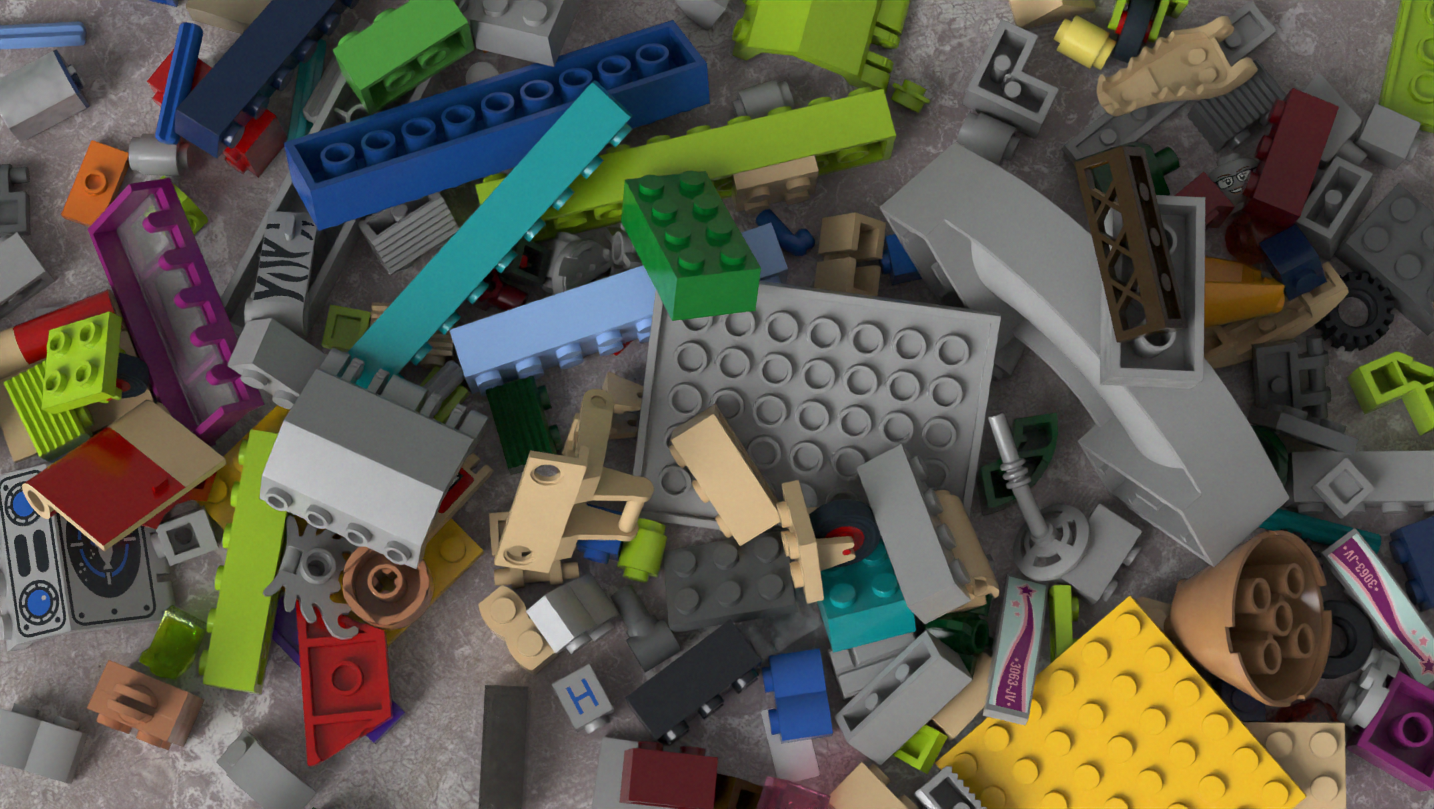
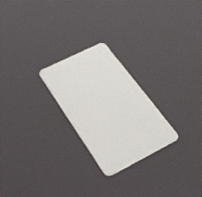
(791, 760)

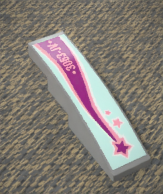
(1380, 598)
(1016, 649)

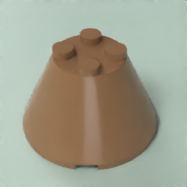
(1257, 619)

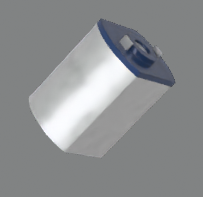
(40, 95)

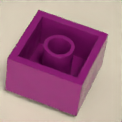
(1401, 734)

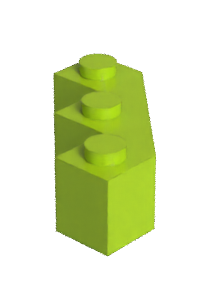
(1394, 379)

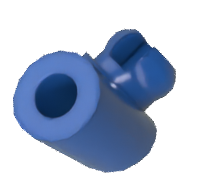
(796, 243)

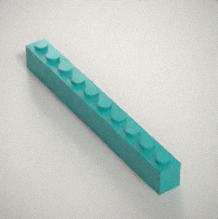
(491, 233)

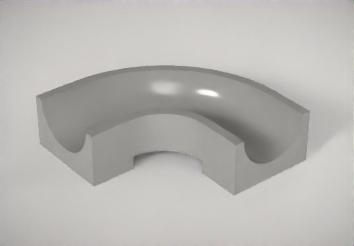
(1162, 452)

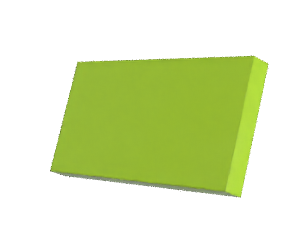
(1410, 64)

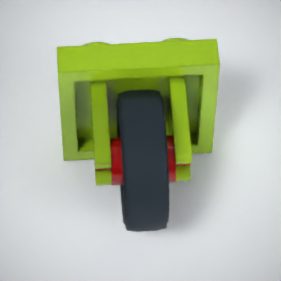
(1136, 23)
(90, 366)

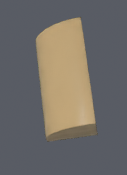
(967, 703)

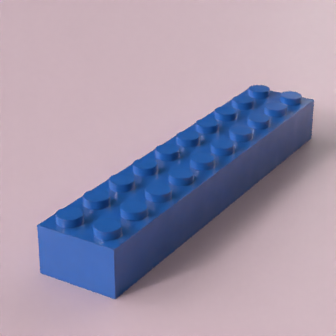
(486, 124)

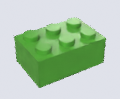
(402, 50)

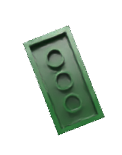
(690, 245)

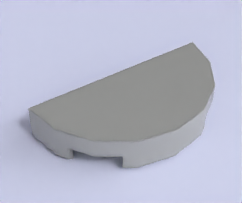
(580, 264)

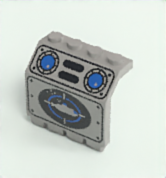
(65, 583)

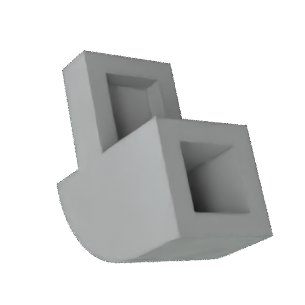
(264, 775)

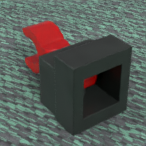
(529, 265)

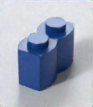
(799, 696)

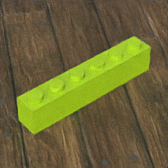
(255, 549)

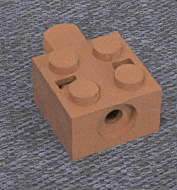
(142, 702)

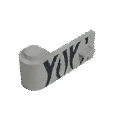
(284, 272)

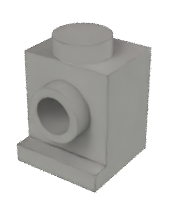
(202, 540)

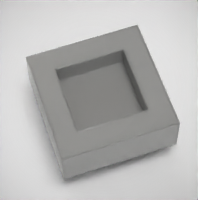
(1343, 488)

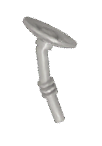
(1039, 530)

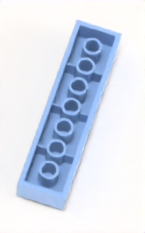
(578, 322)

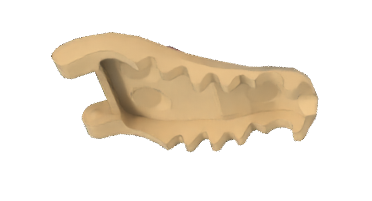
(1177, 68)

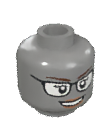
(1231, 176)

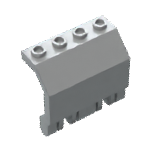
(368, 458)

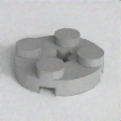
(1364, 698)

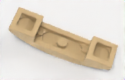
(1233, 342)

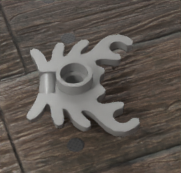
(312, 574)

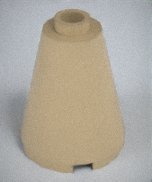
(968, 551)

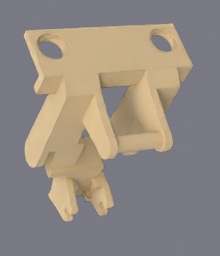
(552, 510)

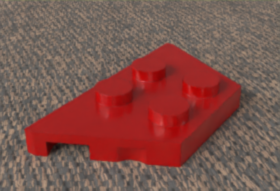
(342, 684)

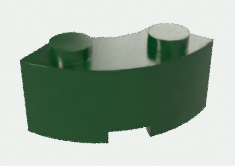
(1035, 442)

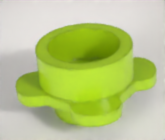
(910, 95)

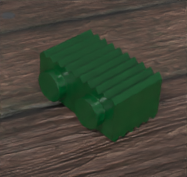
(522, 422)

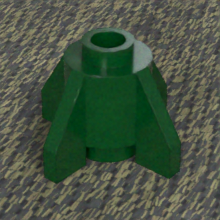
(964, 632)

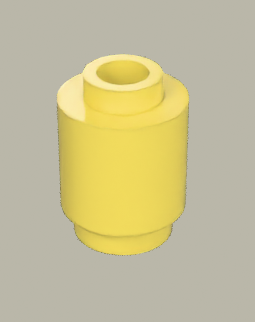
(1084, 42)

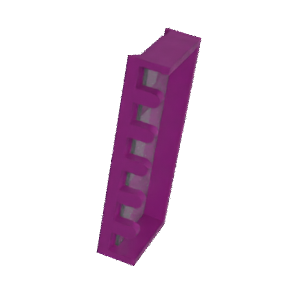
(172, 308)

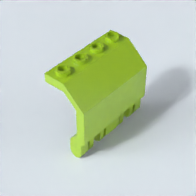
(825, 34)

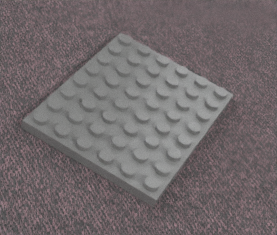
(817, 391)

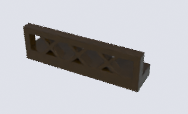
(1145, 238)

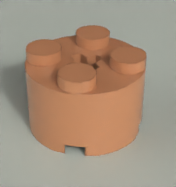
(386, 609)

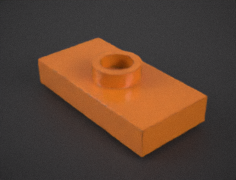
(96, 183)

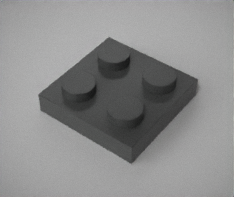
(1304, 428)

